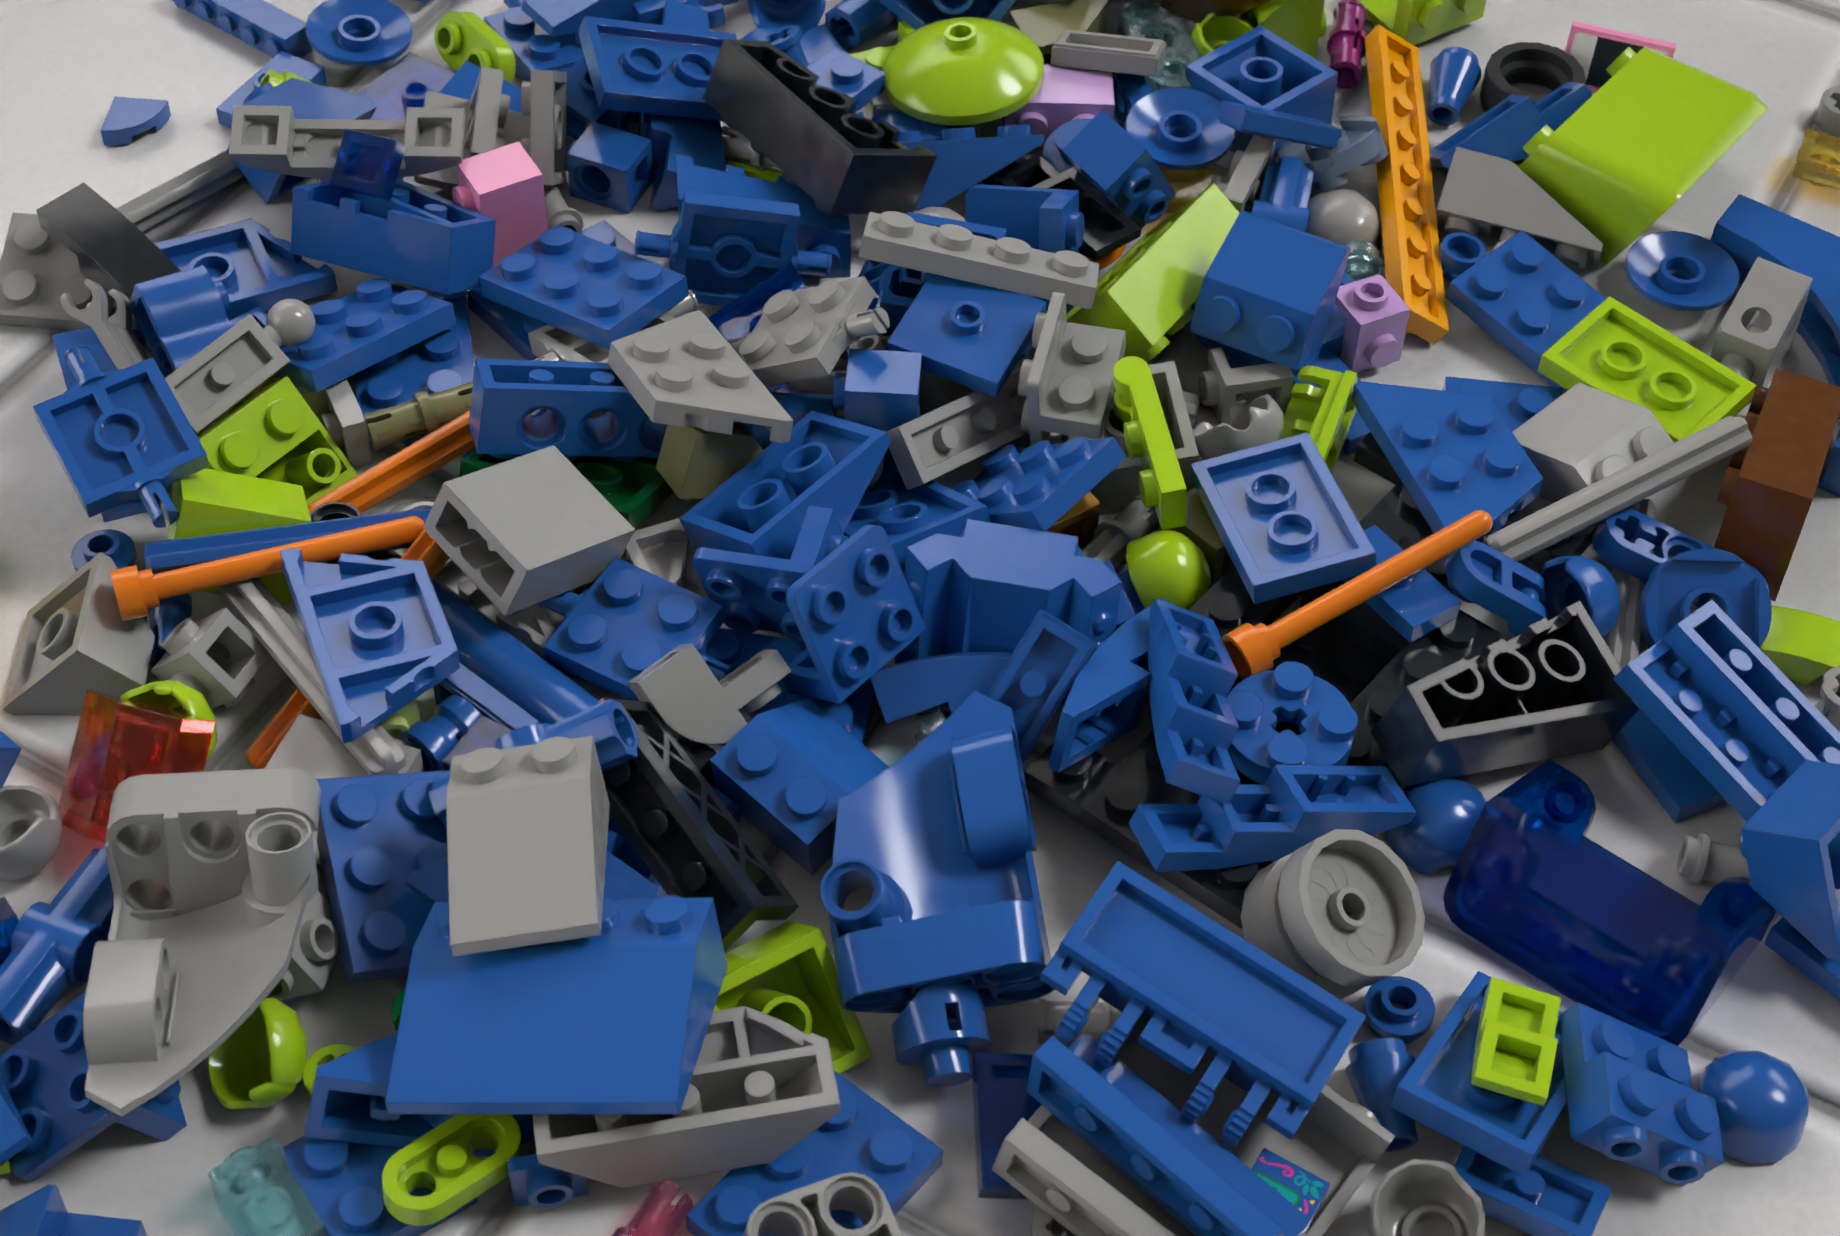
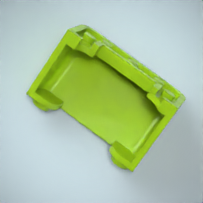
(1638, 144)

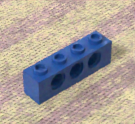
(571, 392)

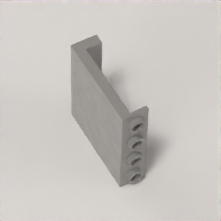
(1095, 1199)

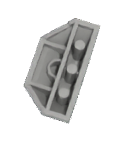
(747, 1103)

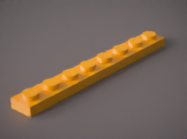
(1406, 183)

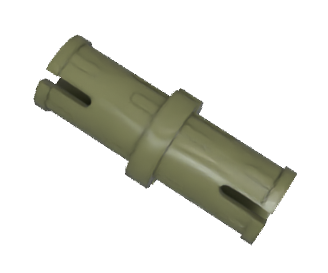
(417, 416)

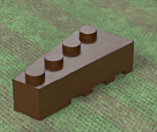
(1778, 473)

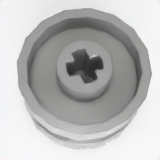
(1336, 912)

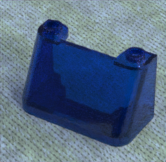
(1592, 919)

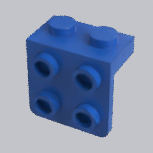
(1037, 216)
(756, 585)
(851, 617)
(48, 1088)

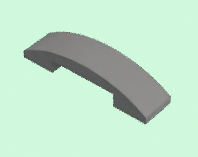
(309, 148)

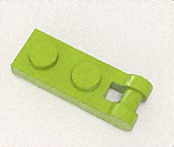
(1149, 439)

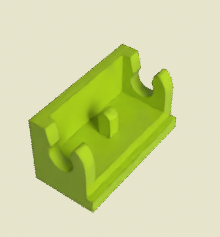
(1322, 411)

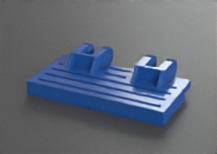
(1204, 996)

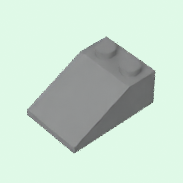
(526, 845)

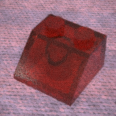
(122, 741)

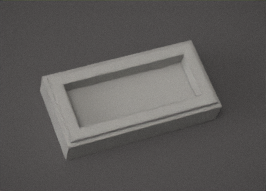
(1108, 52)

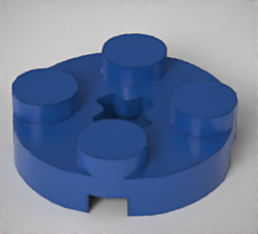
(1708, 571)
(1295, 697)

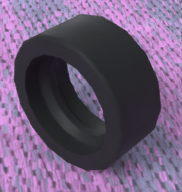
(1528, 64)

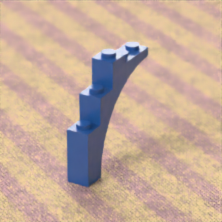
(1757, 230)

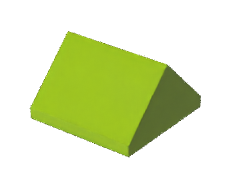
(234, 502)

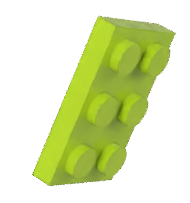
(1647, 366)

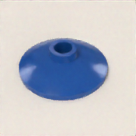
(359, 31)
(1180, 128)
(1682, 271)

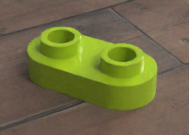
(467, 37)
(447, 1166)

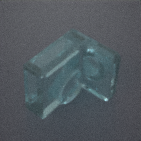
(262, 1194)

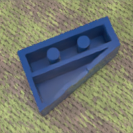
(815, 230)
(406, 240)

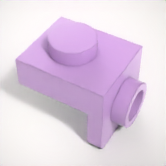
(1374, 323)

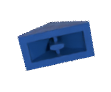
(351, 1098)

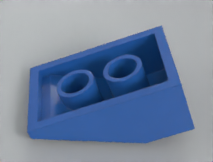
(768, 498)

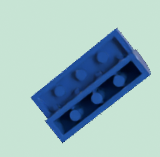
(1728, 708)

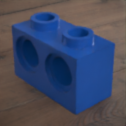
(1120, 169)

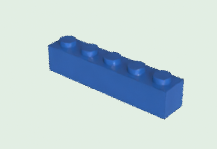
(254, 23)

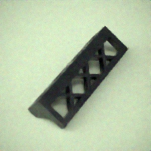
(689, 832)

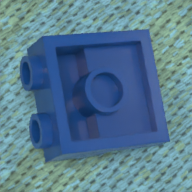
(1636, 1098)

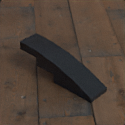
(1104, 222)
(104, 240)

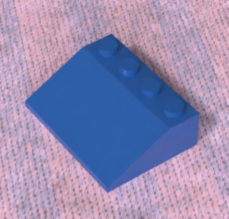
(562, 1022)

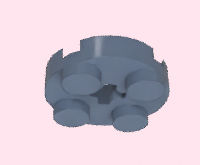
(1357, 146)

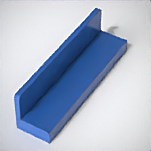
(1156, 1146)

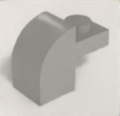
(698, 704)

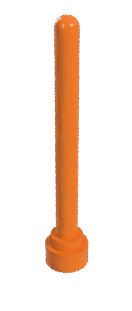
(142, 590)
(1257, 646)

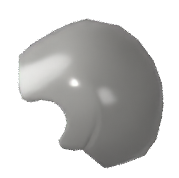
(1344, 218)
(1248, 427)
(28, 831)
(1425, 1201)

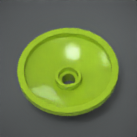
(963, 71)

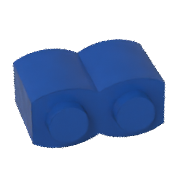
(180, 315)

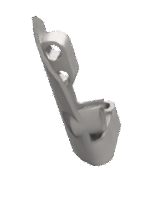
(201, 923)

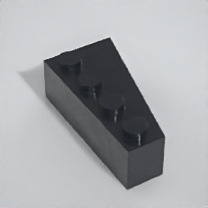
(815, 133)
(1510, 705)

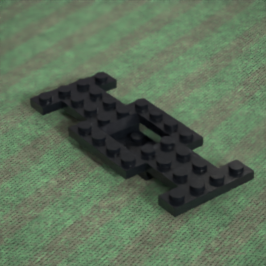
(1352, 652)

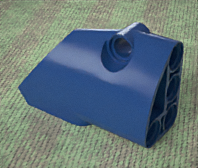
(949, 870)

